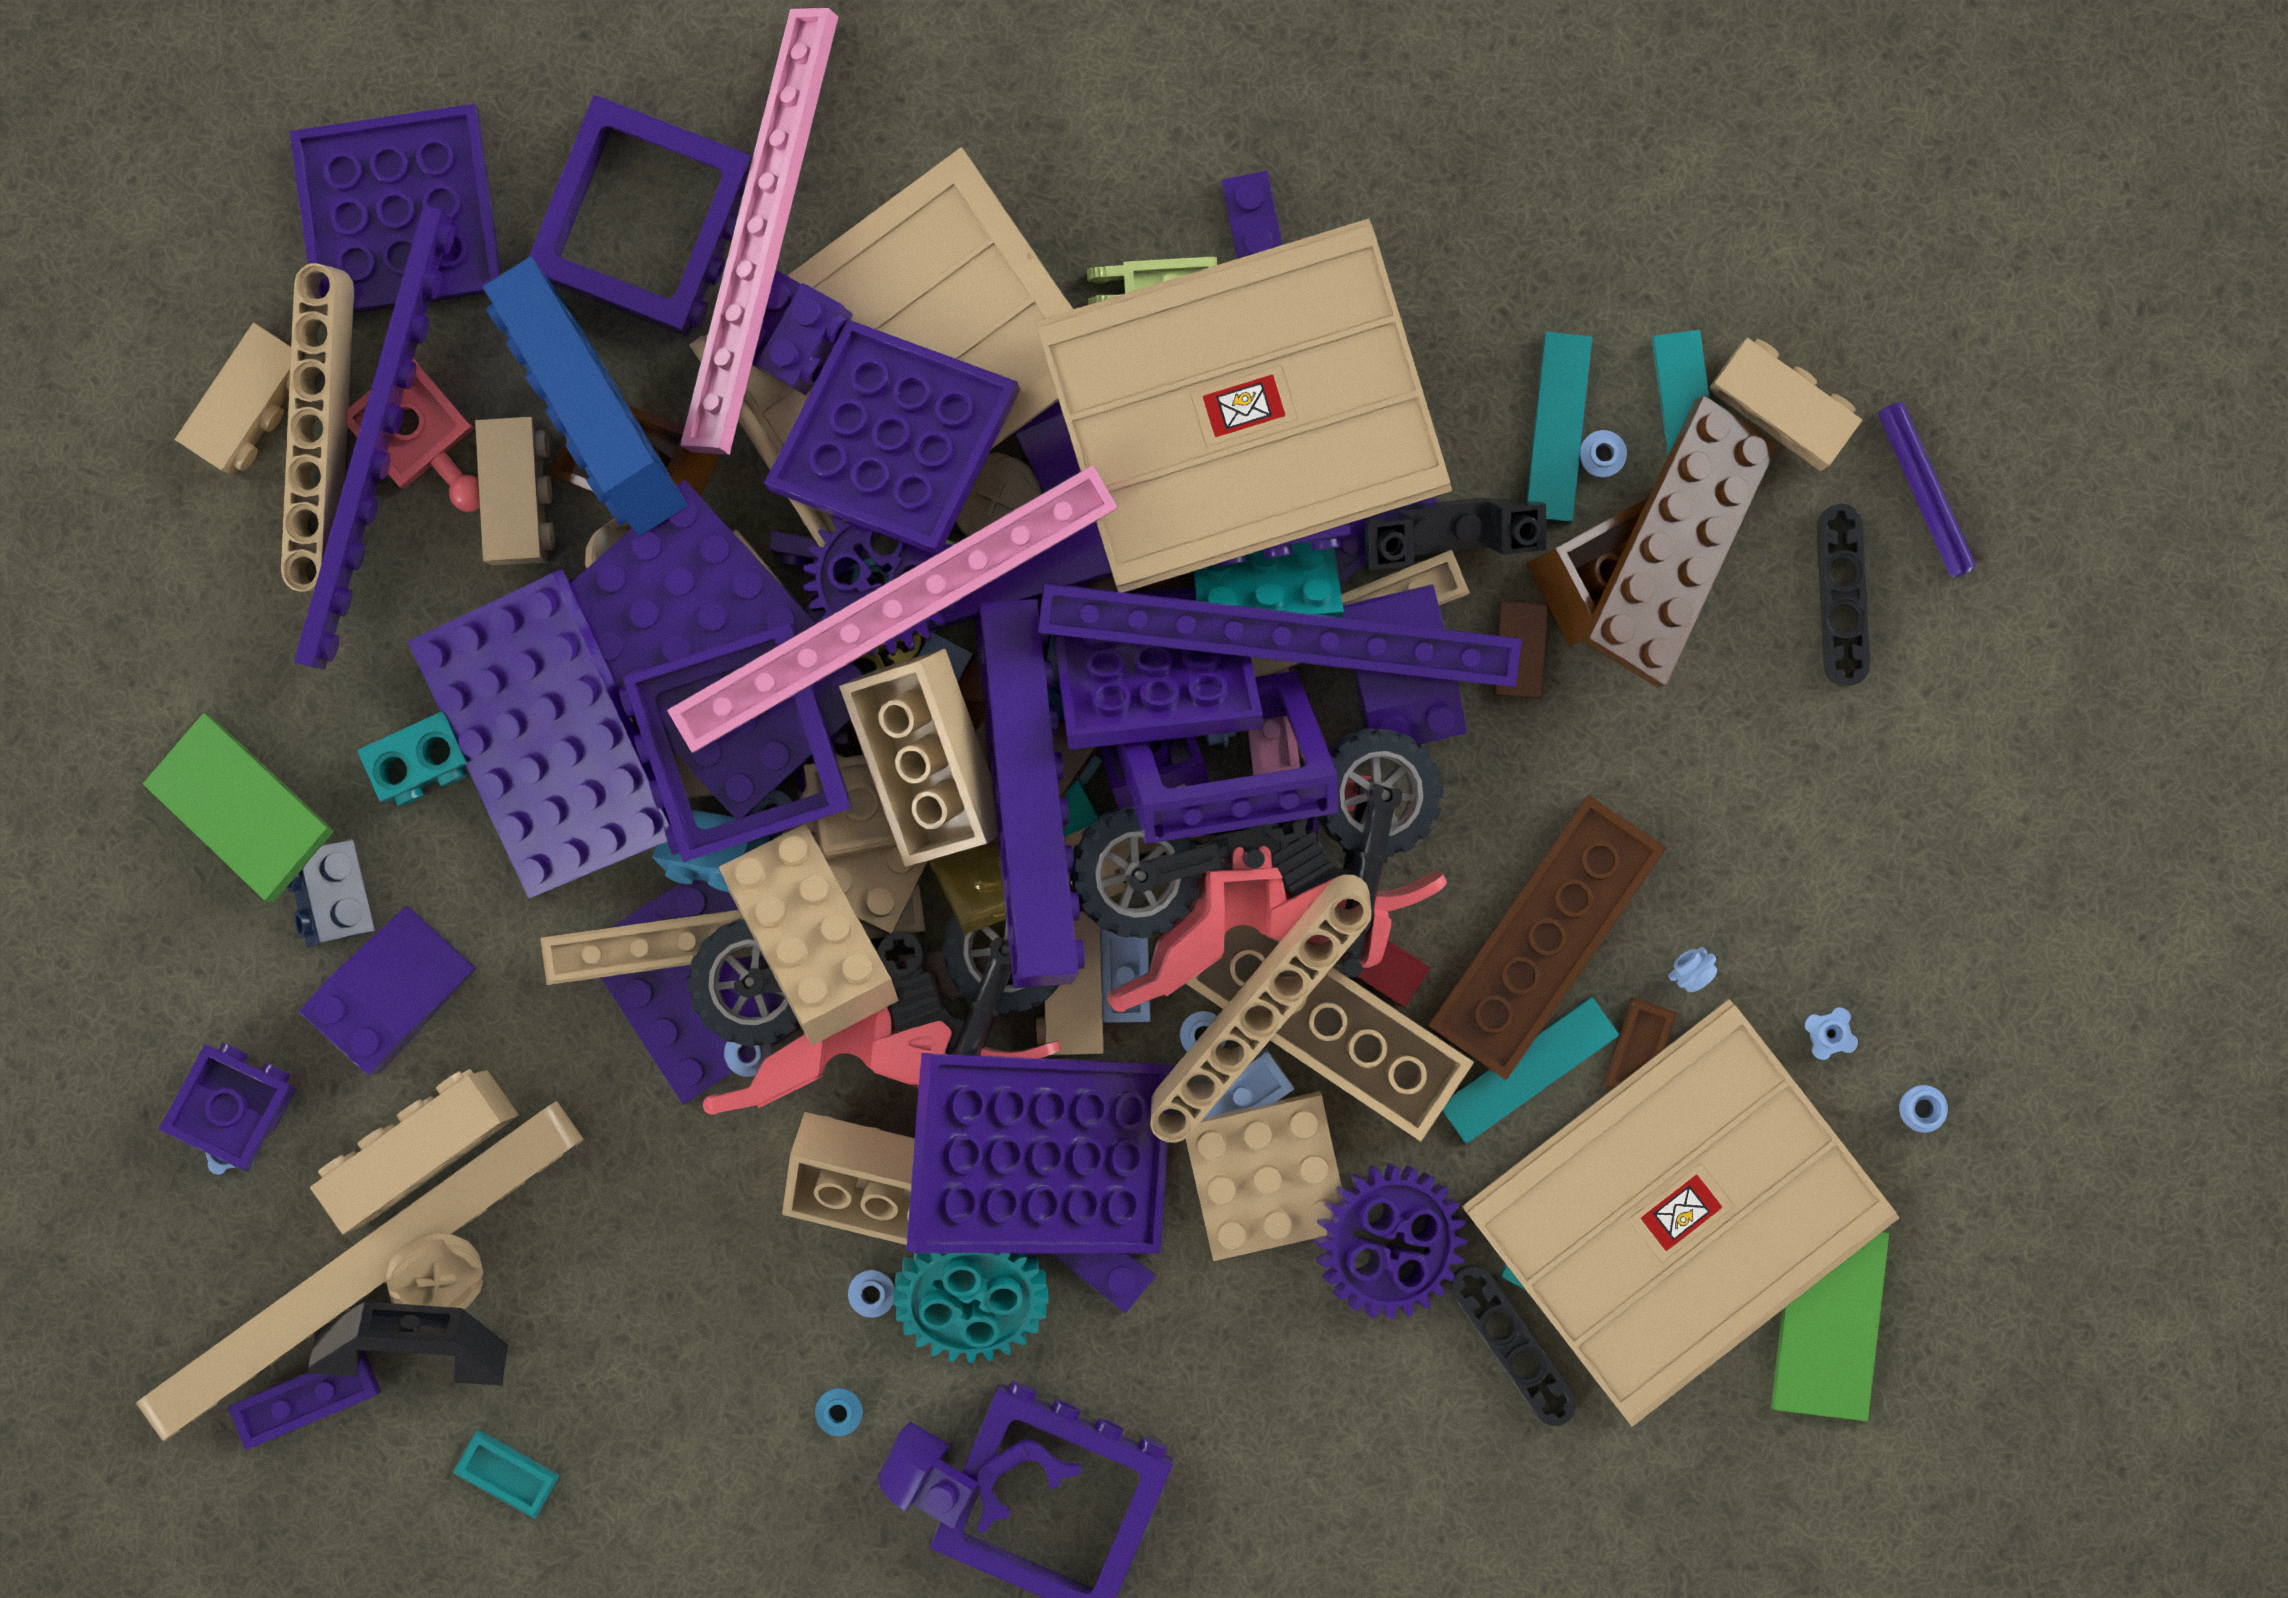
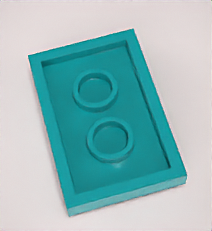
(1291, 583)

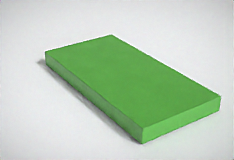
(238, 808)
(1832, 1339)

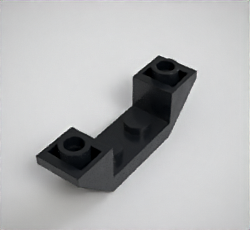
(1454, 525)
(410, 1329)

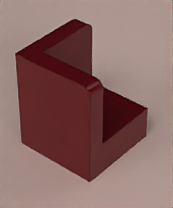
(1396, 974)

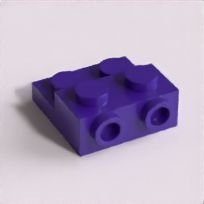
(797, 332)
(228, 1105)

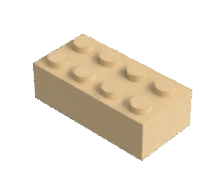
(923, 756)
(809, 934)
(414, 1151)
(850, 1178)

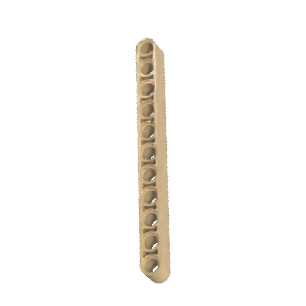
(357, 1272)

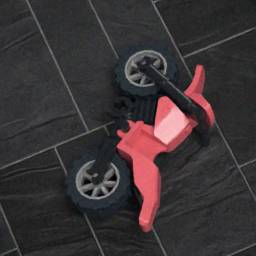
(1264, 871)
(919, 1015)

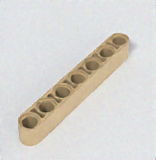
(305, 408)
(1261, 989)

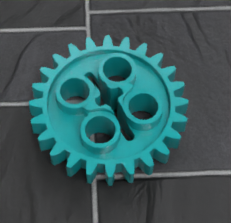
(970, 1301)

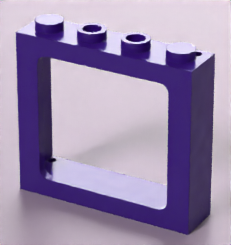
(704, 267)
(668, 791)
(1242, 800)
(1103, 1438)

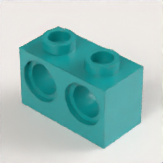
(414, 748)

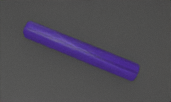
(1927, 489)

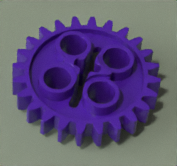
(840, 551)
(1403, 1200)

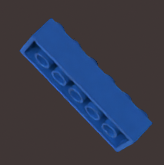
(582, 398)

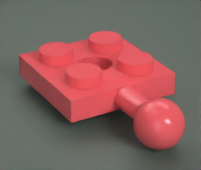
(438, 431)

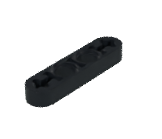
(1849, 595)
(1517, 1341)

